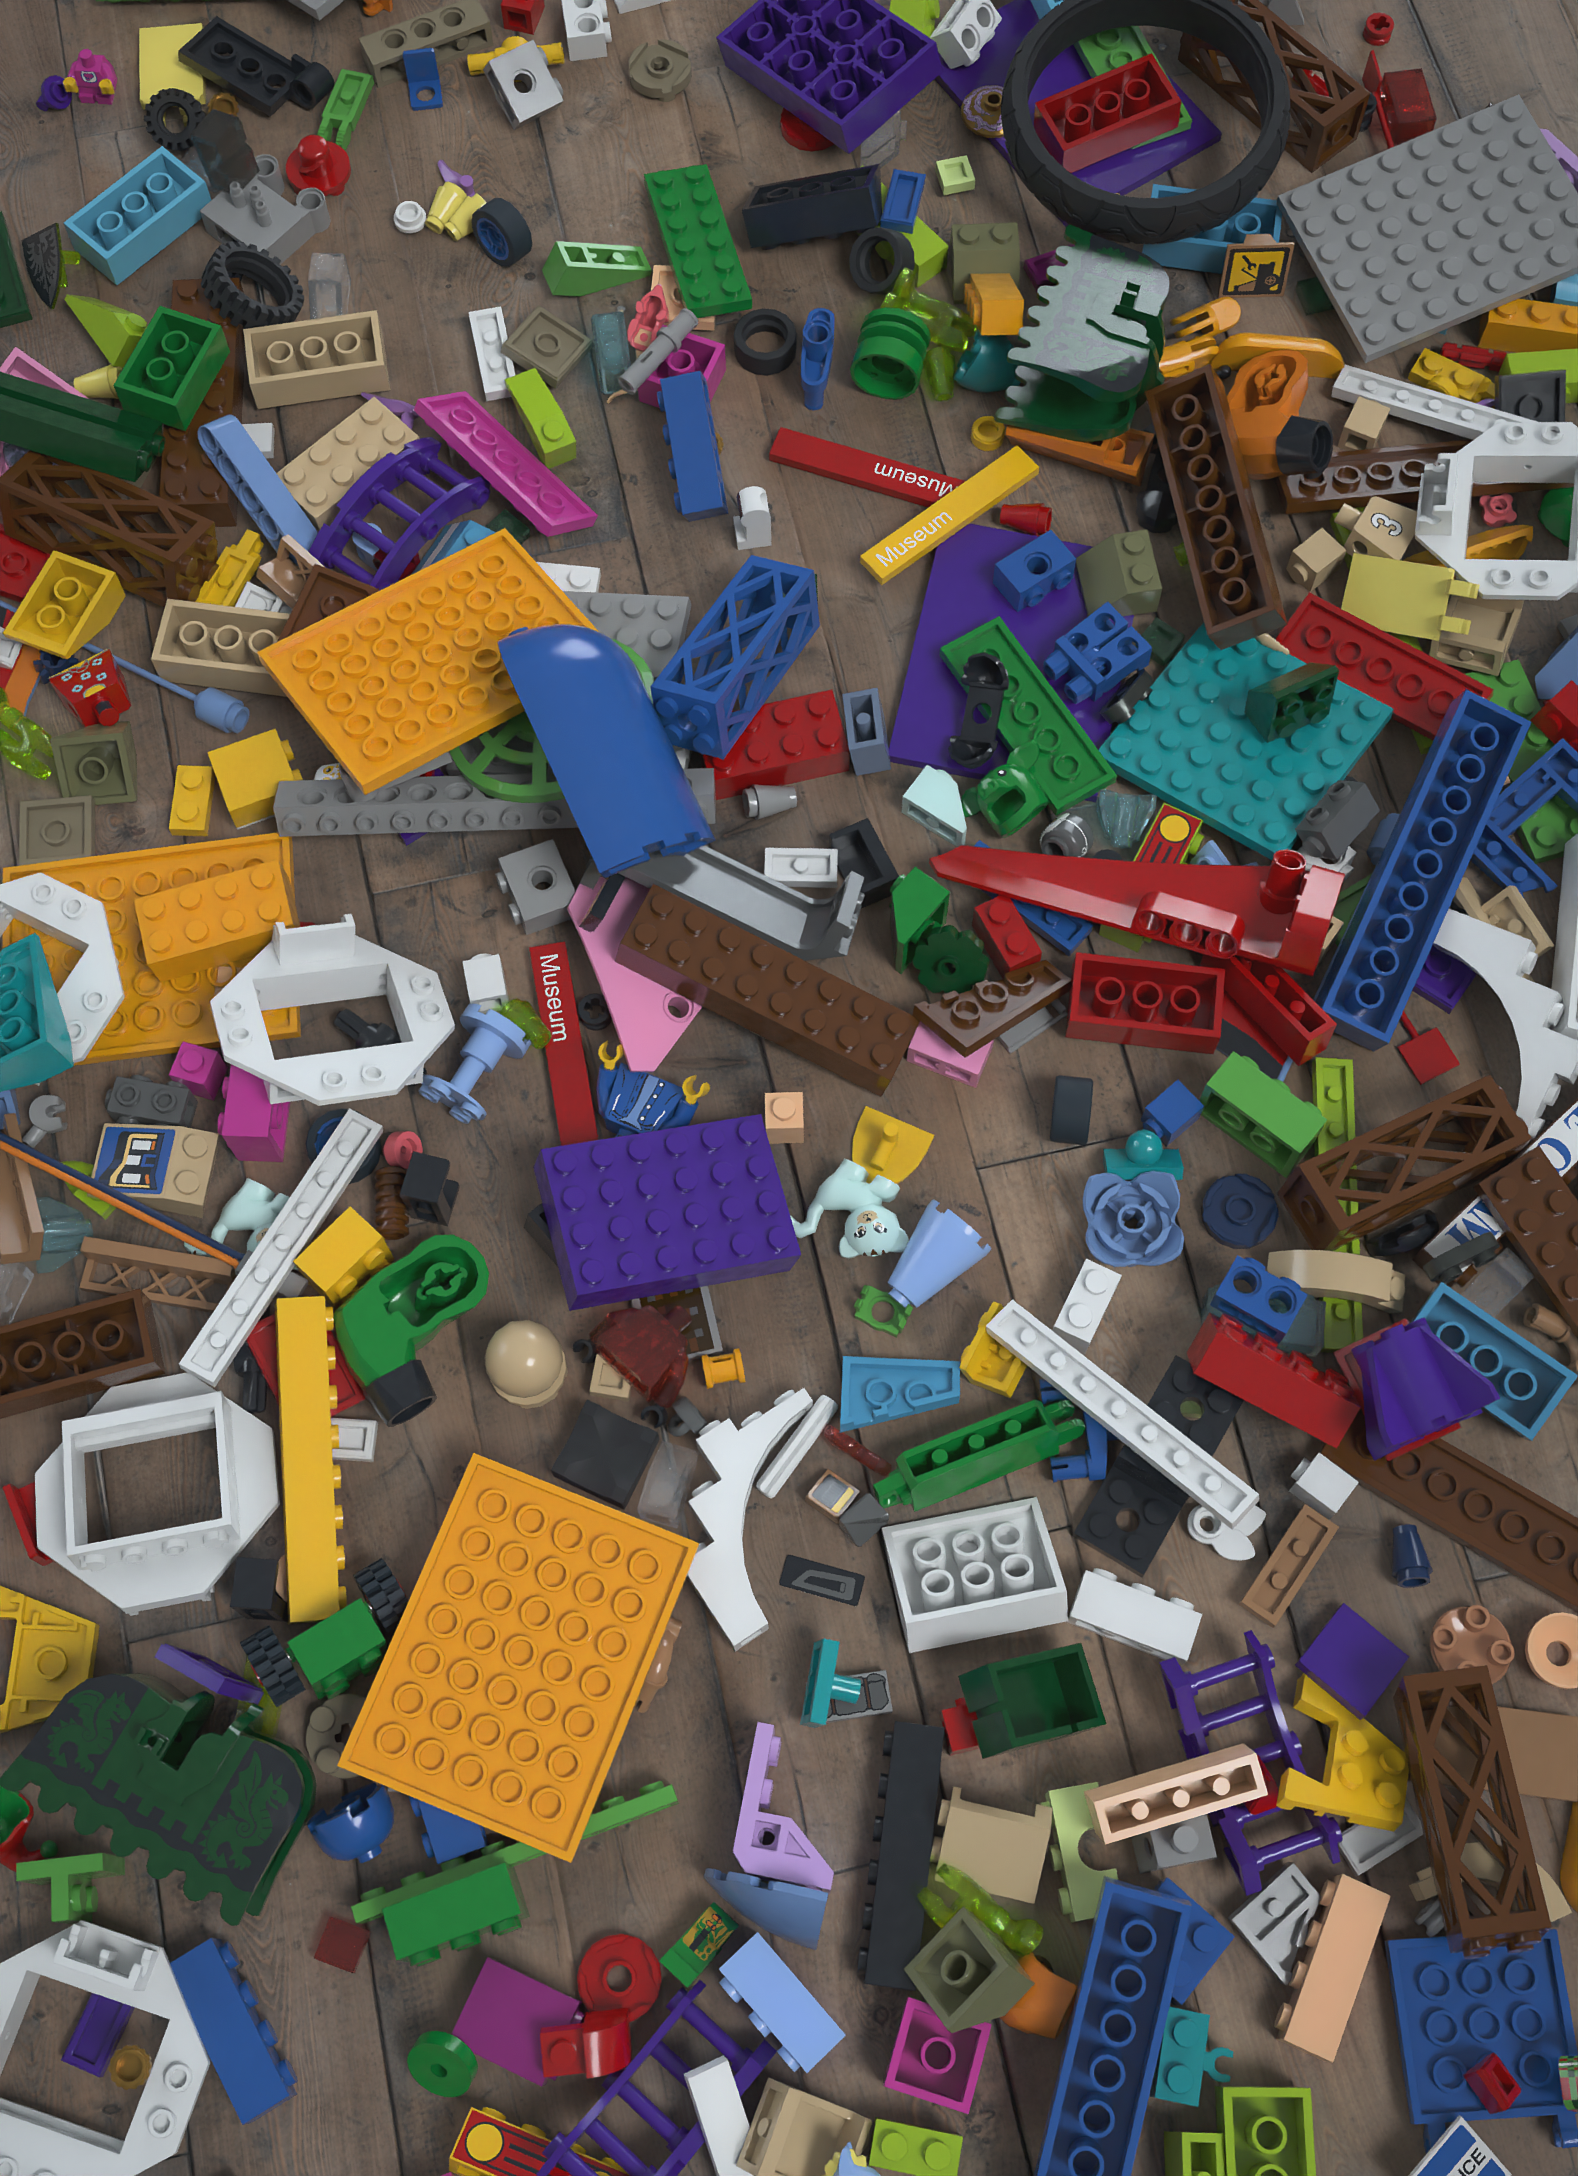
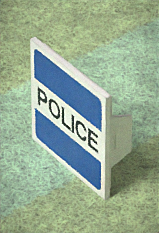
(1460, 2154)

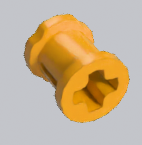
(723, 1368)

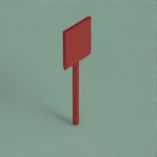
(1372, 82)
(1426, 1054)

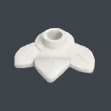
(1227, 1542)

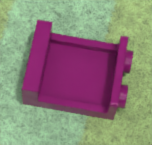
(506, 2018)

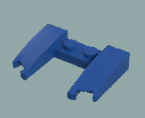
(1495, 852)

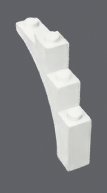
(1502, 961)
(735, 1459)

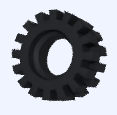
(155, 112)

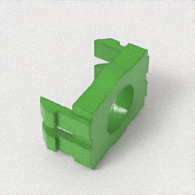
(869, 1298)

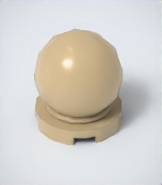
(526, 1364)

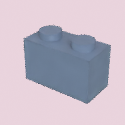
(866, 731)

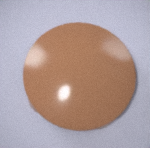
(1471, 1639)

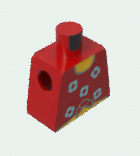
(93, 690)

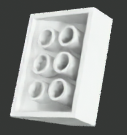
(975, 1574)

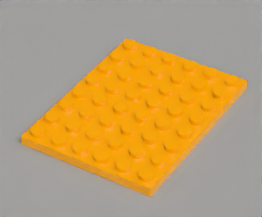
(418, 659)
(154, 1013)
(520, 1657)

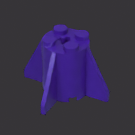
(1415, 1387)

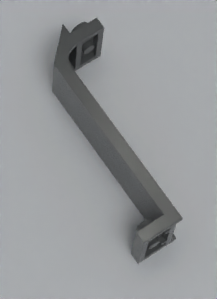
(753, 901)

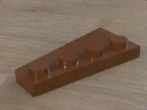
(992, 1008)

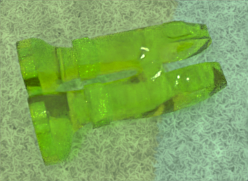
(946, 323)
(32, 738)
(1019, 1935)

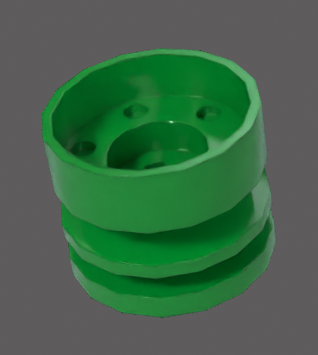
(890, 353)

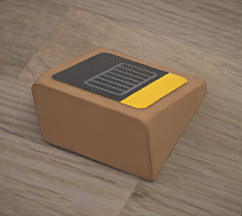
(832, 1496)

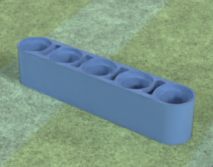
(255, 483)

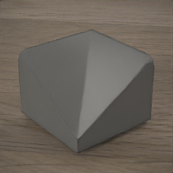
(863, 1520)

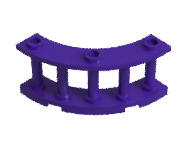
(374, 488)
(1180, 1690)
(680, 2141)

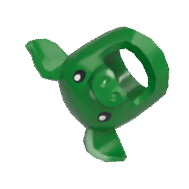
(1008, 793)

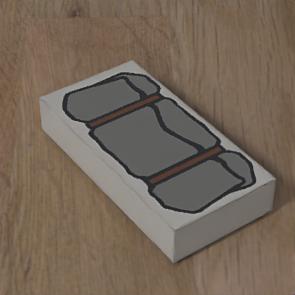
(872, 1700)

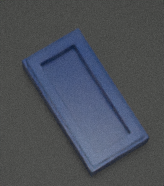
(903, 201)

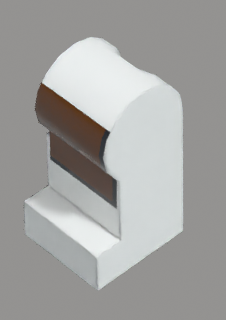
(754, 523)

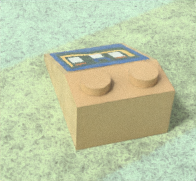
(158, 1165)

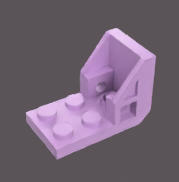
(791, 1854)

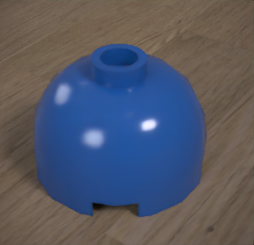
(355, 1825)

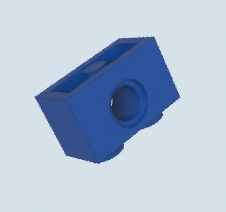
(1042, 555)

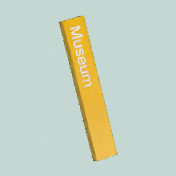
(949, 515)

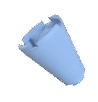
(934, 1256)

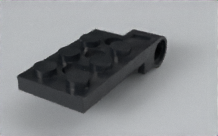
(301, 80)

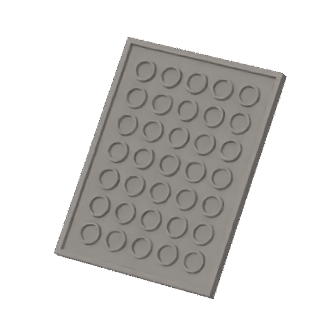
(1438, 228)

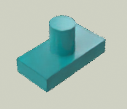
(825, 1684)

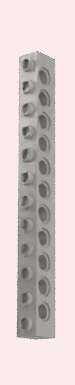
(433, 806)

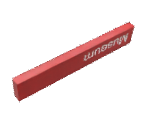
(860, 468)
(565, 1048)

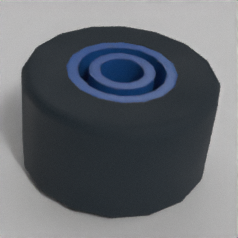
(1071, 1110)

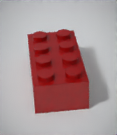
(1107, 114)
(784, 746)
(1145, 1003)
(1273, 1379)

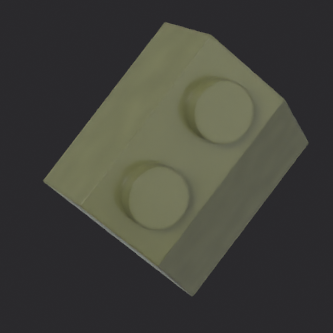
(983, 250)
(1122, 573)

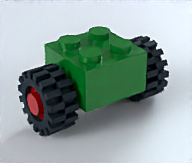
(335, 1647)

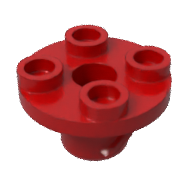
(319, 166)

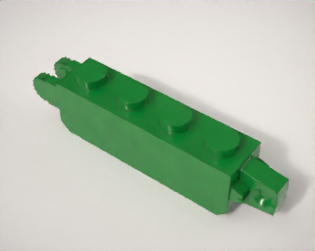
(978, 1454)

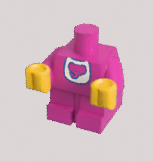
(92, 77)

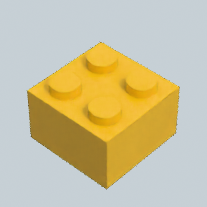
(343, 1258)

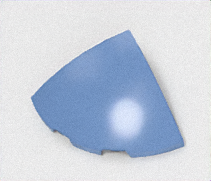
(777, 1907)

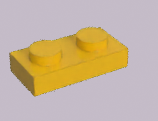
(192, 800)

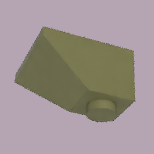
(97, 763)
(968, 1974)

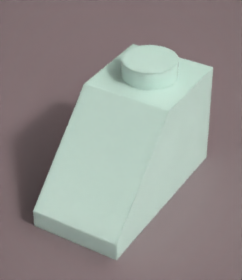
(936, 805)

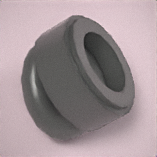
(689, 1414)

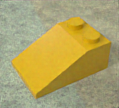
(66, 606)

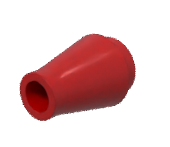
(1028, 518)

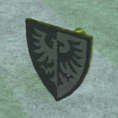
(47, 263)

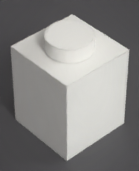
(486, 982)
(1322, 1485)

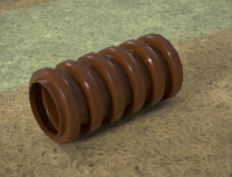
(390, 1206)

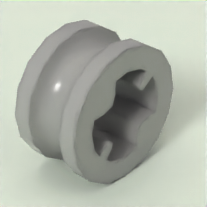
(1431, 1917)

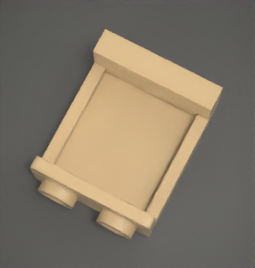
(1488, 637)
(993, 1846)
(799, 2133)

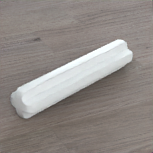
(797, 1446)

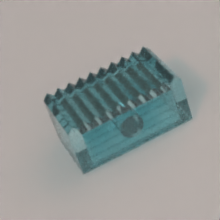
(610, 349)

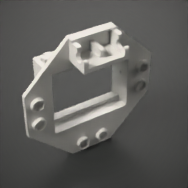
(1509, 455)
(80, 921)
(322, 967)
(172, 1562)
(128, 1973)

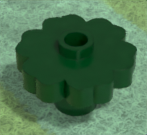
(950, 960)

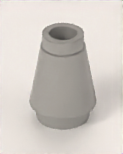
(767, 800)

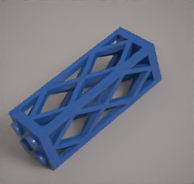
(700, 714)

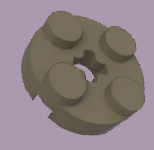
(665, 83)
(323, 1733)

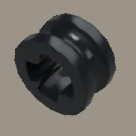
(587, 1003)

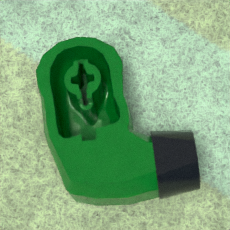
(401, 1313)

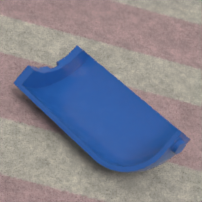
(604, 745)

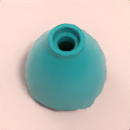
(986, 365)

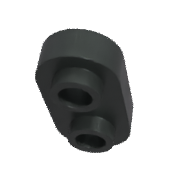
(1121, 704)
(1449, 1264)

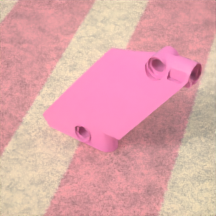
(634, 1001)

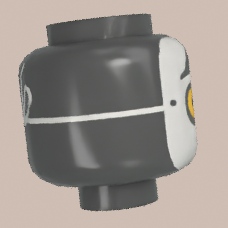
(1067, 836)

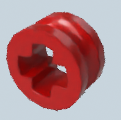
(1377, 37)

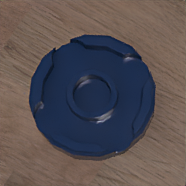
(1239, 1211)

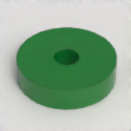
(442, 2064)

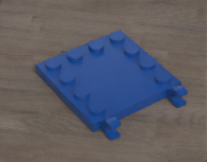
(1463, 2010)

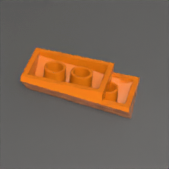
(1116, 457)

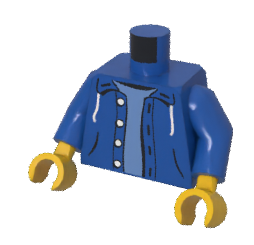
(641, 1101)

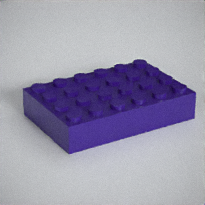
(831, 62)
(665, 1211)

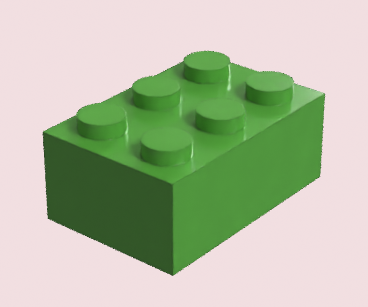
(1261, 1113)

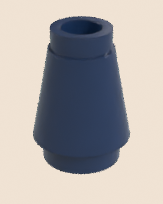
(1409, 1558)

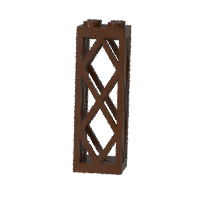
(1334, 118)
(32, 501)
(1490, 1142)
(1474, 1695)

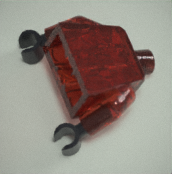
(644, 1352)

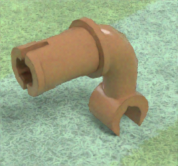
(1554, 1325)
(658, 1671)

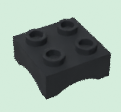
(605, 1454)

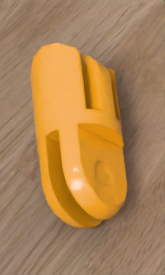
(1211, 318)
(1187, 356)

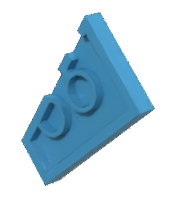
(894, 1388)

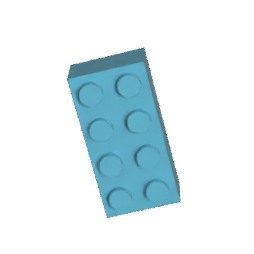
(138, 215)

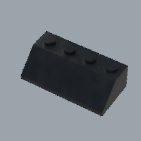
(814, 207)

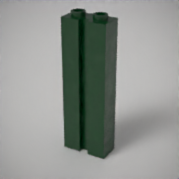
(77, 429)

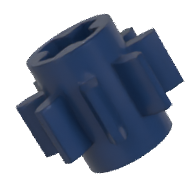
(52, 664)

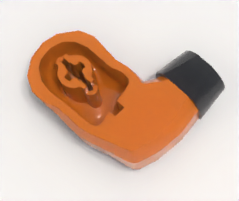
(1268, 421)

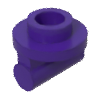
(53, 94)

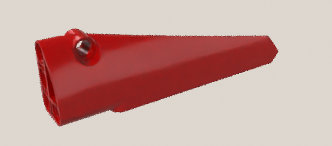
(1217, 910)

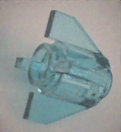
(1124, 816)
(62, 1235)

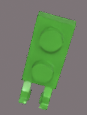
(345, 106)

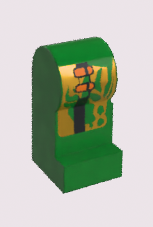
(699, 1944)

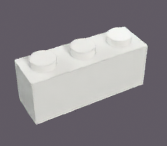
(1134, 1616)

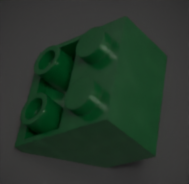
(1292, 700)

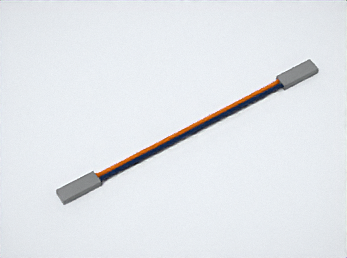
(291, 1288)

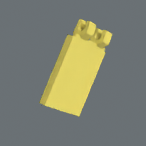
(161, 67)
(1405, 596)

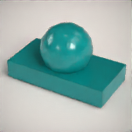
(1142, 1154)

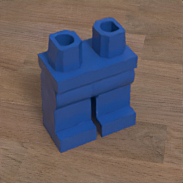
(1097, 654)

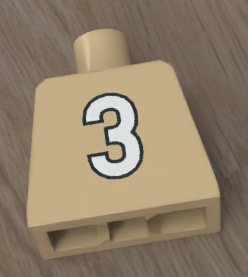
(1380, 530)

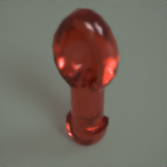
(857, 1451)

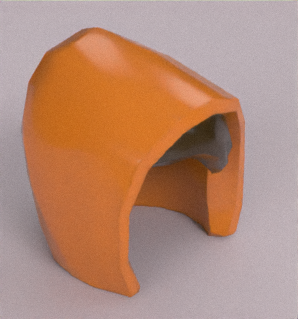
(1047, 2002)

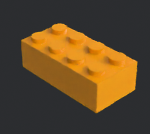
(214, 919)

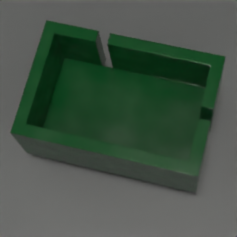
(1032, 1700)

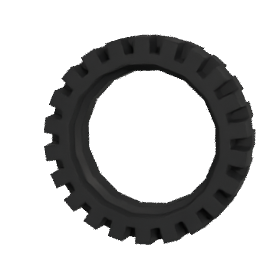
(259, 268)

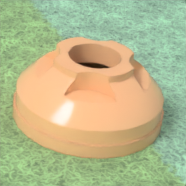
(1554, 1628)

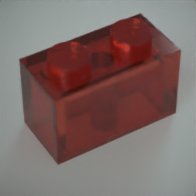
(1407, 105)

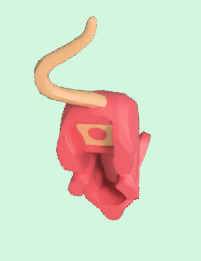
(649, 318)

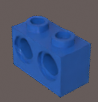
(1254, 1307)

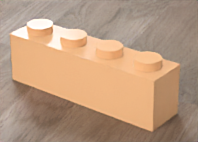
(1175, 1793)
(1332, 1967)

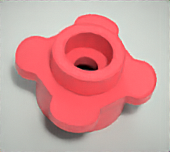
(1493, 516)

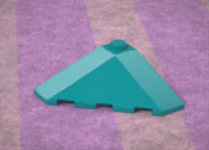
(31, 1019)

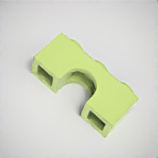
(1069, 1822)

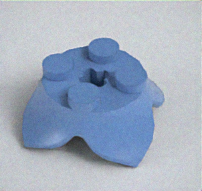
(1148, 1198)

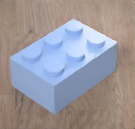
(780, 2004)

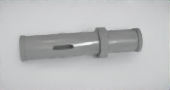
(667, 341)

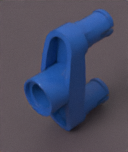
(816, 356)
(1094, 1461)

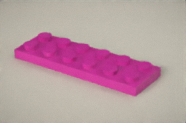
(505, 463)

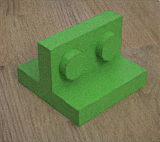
(71, 1882)

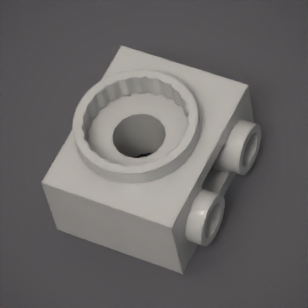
(530, 66)
(519, 875)

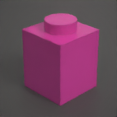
(199, 1070)

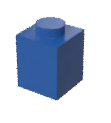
(1172, 1113)

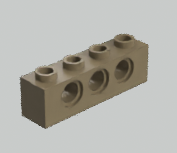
(450, 30)

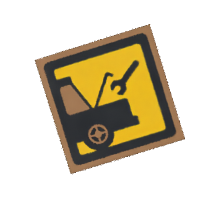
(1256, 267)

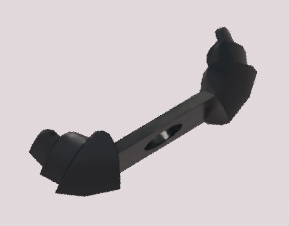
(1155, 504)
(986, 684)

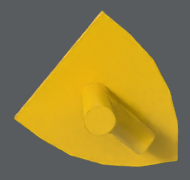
(888, 1146)

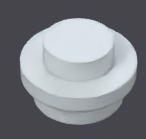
(409, 217)

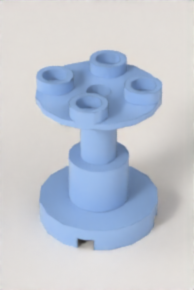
(489, 1040)

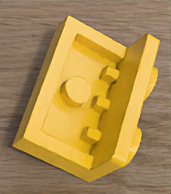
(990, 1363)

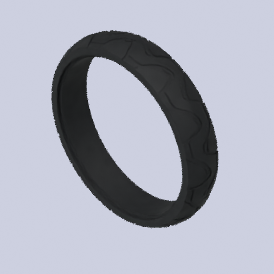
(1135, 218)

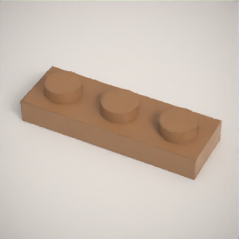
(1288, 1565)

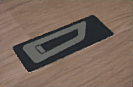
(822, 1580)

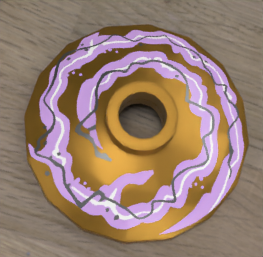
(983, 111)

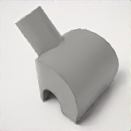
(42, 1116)

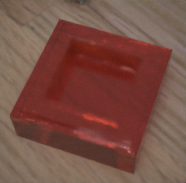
(342, 1944)

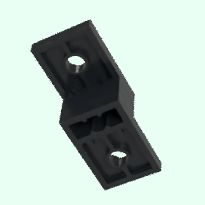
(1144, 1490)

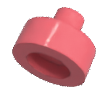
(400, 1147)

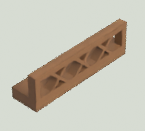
(283, 575)
(19, 1213)
(155, 1261)

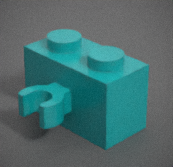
(1185, 2058)

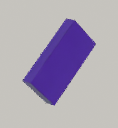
(97, 2034)

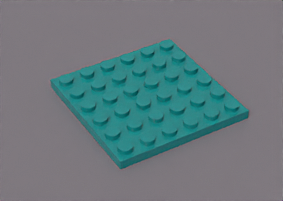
(1211, 761)

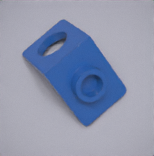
(422, 75)

